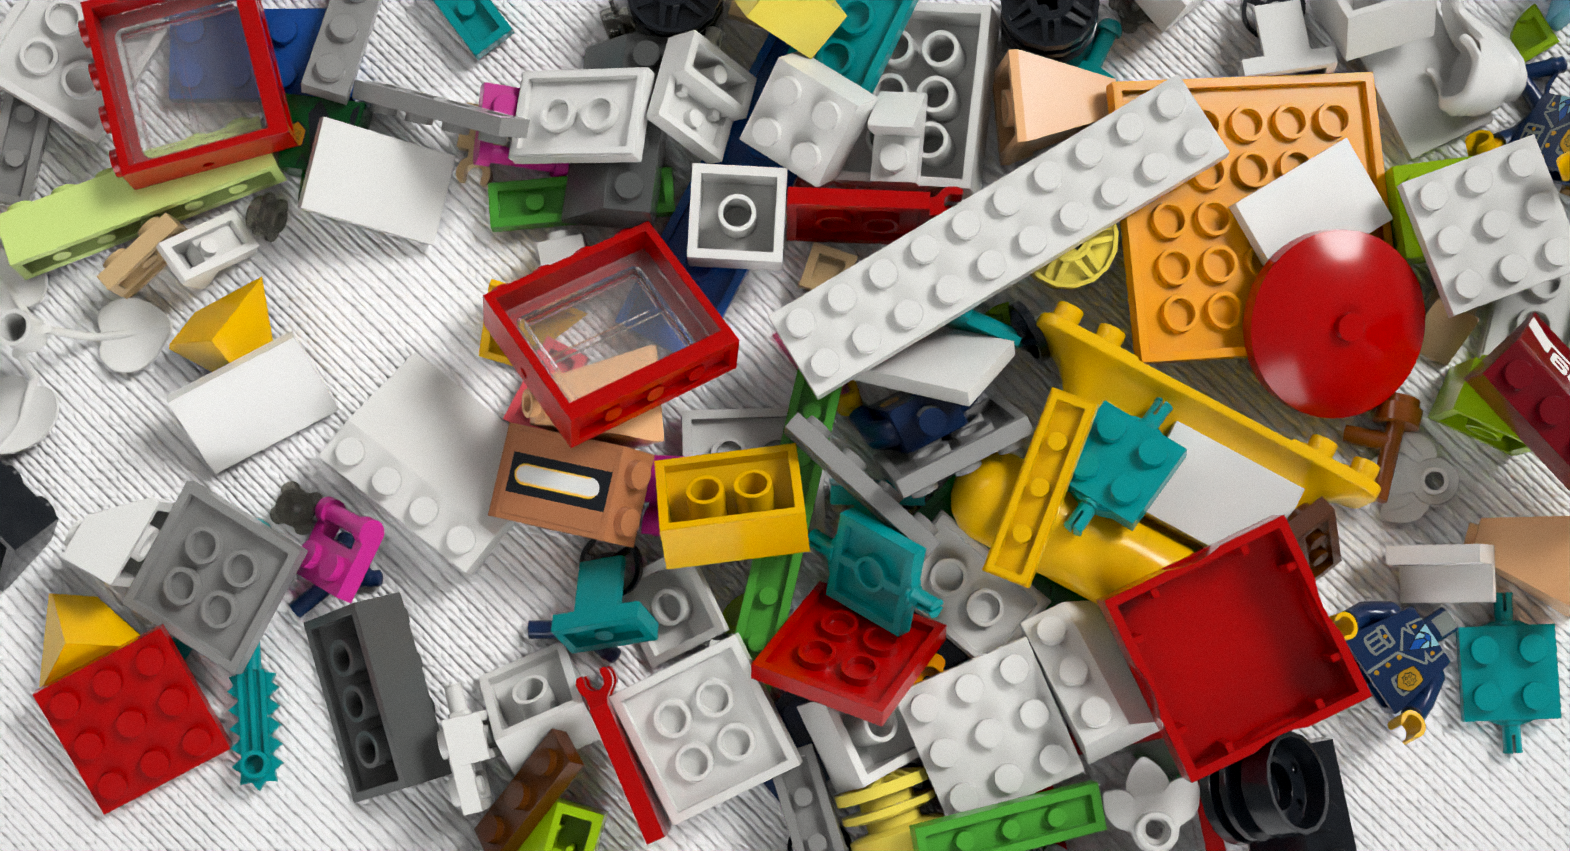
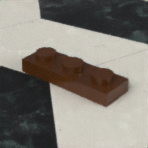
(1317, 535)
(530, 794)

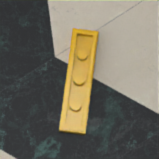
(1040, 487)

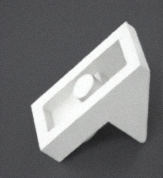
(898, 138)
(207, 249)

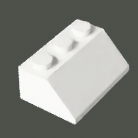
(1089, 678)

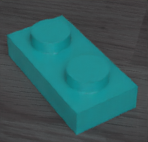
(476, 23)

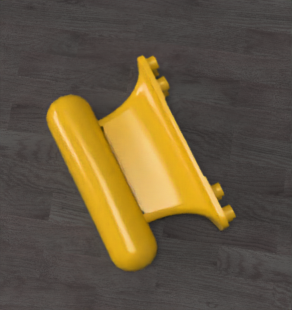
(1106, 551)

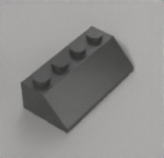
(619, 192)
(376, 696)

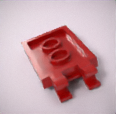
(861, 214)
(624, 757)

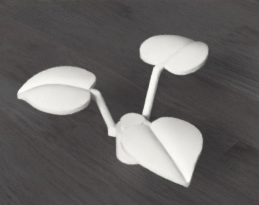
(129, 338)

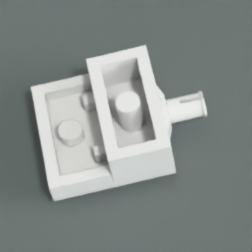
(700, 93)
(467, 743)

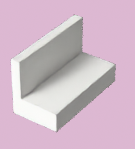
(1444, 572)

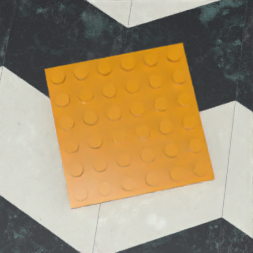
(1186, 250)

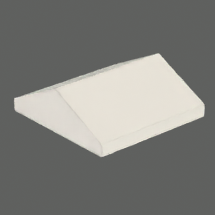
(681, 606)

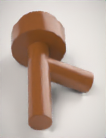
(1397, 415)

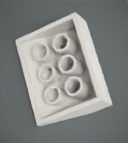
(952, 58)
(427, 460)

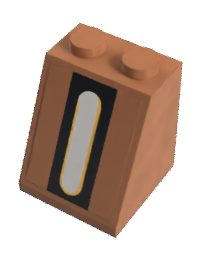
(577, 490)

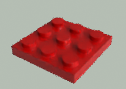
(845, 658)
(133, 719)

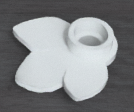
(1408, 494)
(1151, 798)

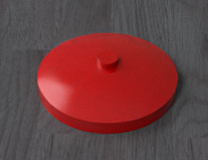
(1334, 323)

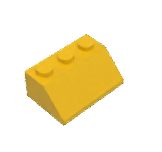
(731, 506)

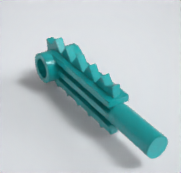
(255, 723)

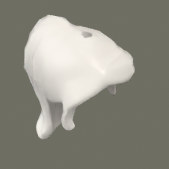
(1485, 70)

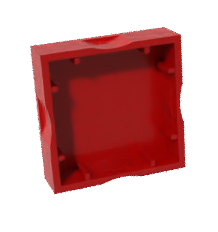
(1233, 647)

